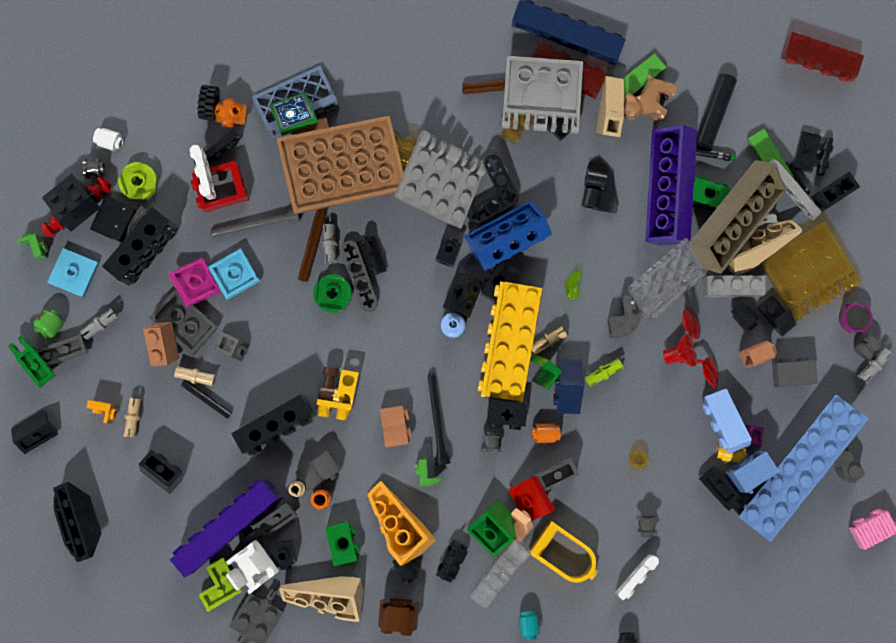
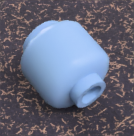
(448, 330)

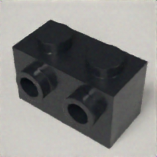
(160, 471)

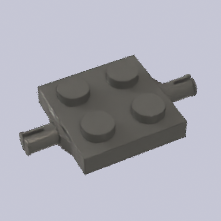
(257, 618)

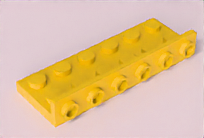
(510, 341)

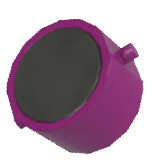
(855, 318)

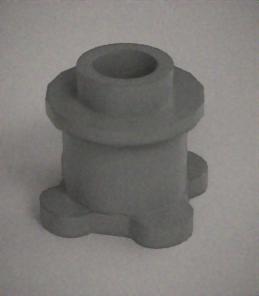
(93, 168)
(491, 442)
(647, 525)

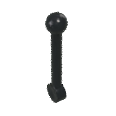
(790, 164)

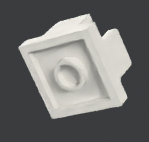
(251, 567)

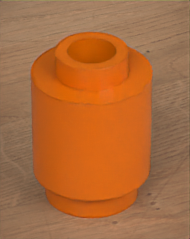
(546, 433)
(315, 499)

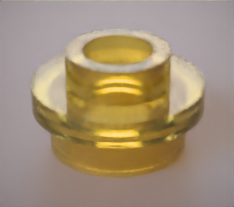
(642, 464)

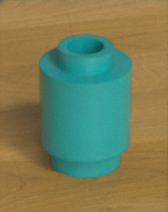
(529, 625)

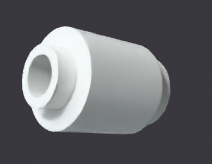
(108, 139)

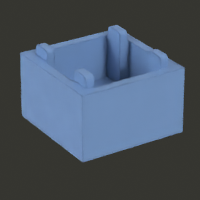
(752, 471)

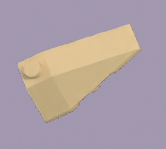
(762, 245)
(334, 595)

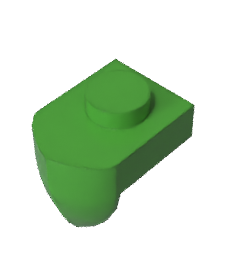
(421, 469)

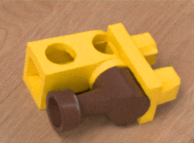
(339, 397)

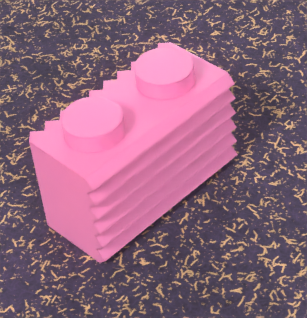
(873, 529)

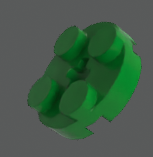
(341, 287)

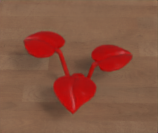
(685, 352)

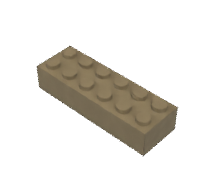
(737, 216)

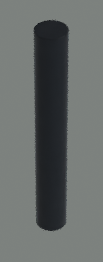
(206, 399)

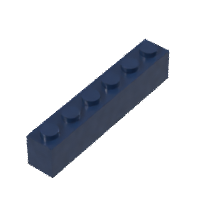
(568, 32)

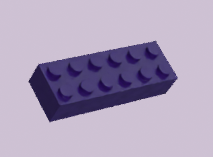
(671, 185)
(221, 531)

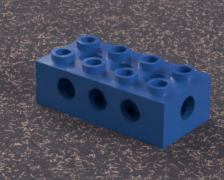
(502, 231)

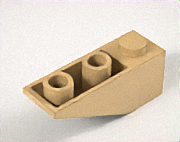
(611, 108)

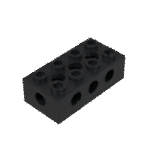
(140, 247)
(245, 435)

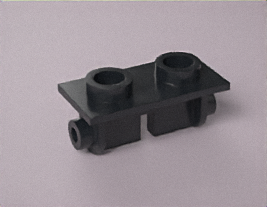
(371, 256)
(447, 569)

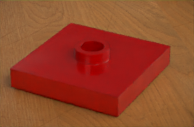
(531, 498)

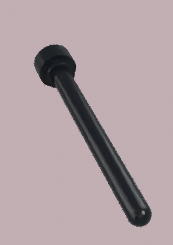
(441, 457)

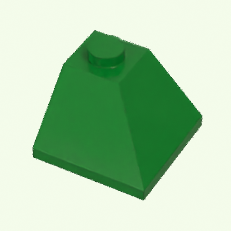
(494, 528)

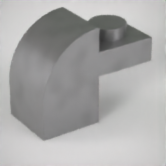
(624, 324)

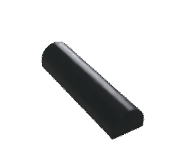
(715, 111)

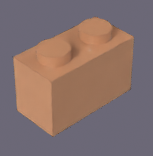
(161, 343)

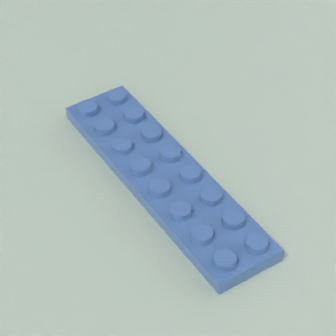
(803, 468)

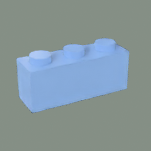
(726, 421)

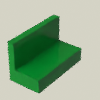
(547, 374)

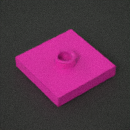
(194, 282)

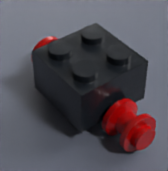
(72, 203)

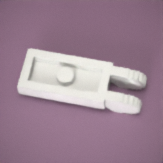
(203, 172)
(637, 576)

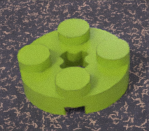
(128, 176)

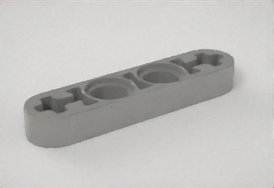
(796, 193)

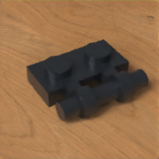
(807, 150)

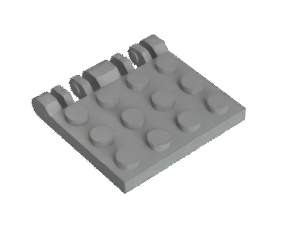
(542, 90)
(438, 182)

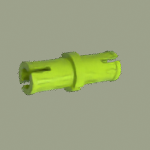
(603, 372)

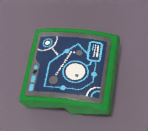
(293, 114)

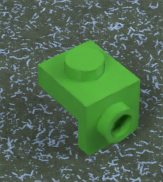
(38, 246)

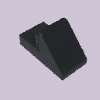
(777, 315)

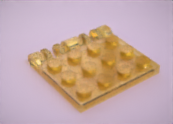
(808, 268)

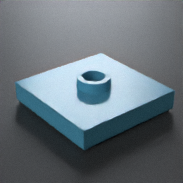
(73, 272)
(234, 274)

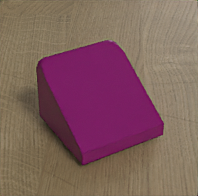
(756, 434)

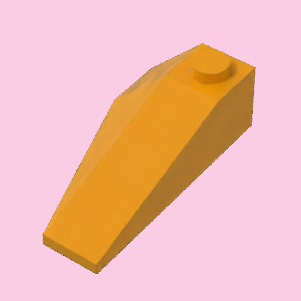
(402, 529)

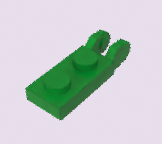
(32, 362)

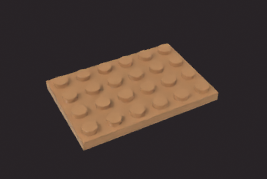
(340, 164)

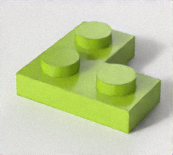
(222, 590)

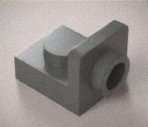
(231, 346)

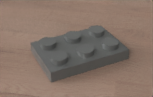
(189, 324)

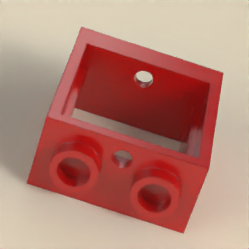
(241, 195)

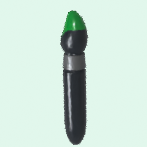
(715, 154)

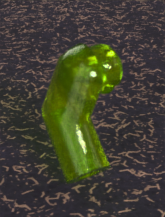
(571, 287)

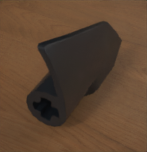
(599, 188)

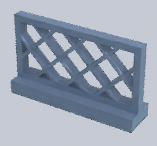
(320, 107)

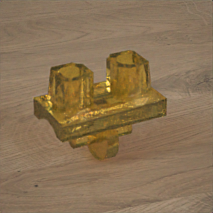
(511, 134)

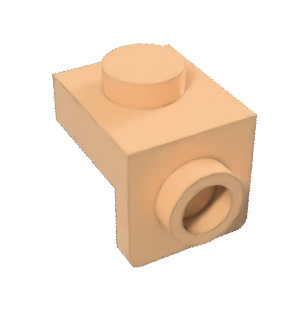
(522, 523)

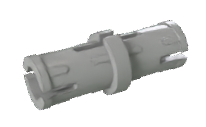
(329, 244)
(99, 323)
(875, 365)

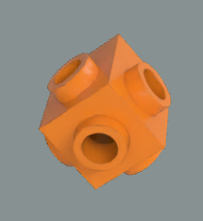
(230, 113)

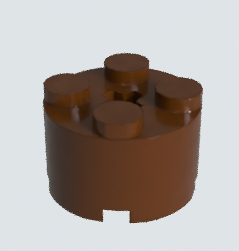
(398, 616)

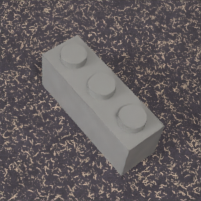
(734, 286)

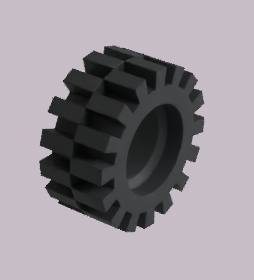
(208, 100)

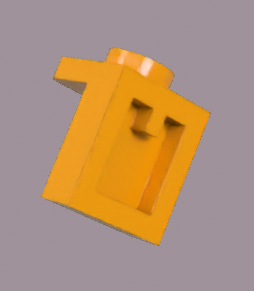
(99, 408)

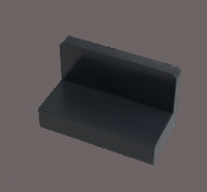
(33, 432)

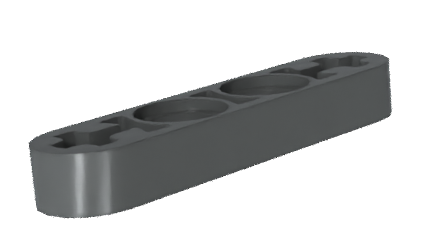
(357, 276)

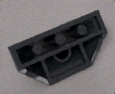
(76, 520)

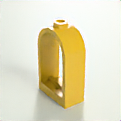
(544, 539)

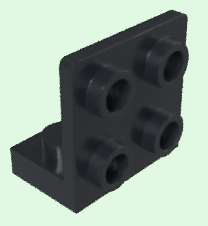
(113, 219)

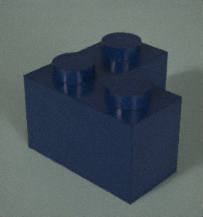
(569, 386)

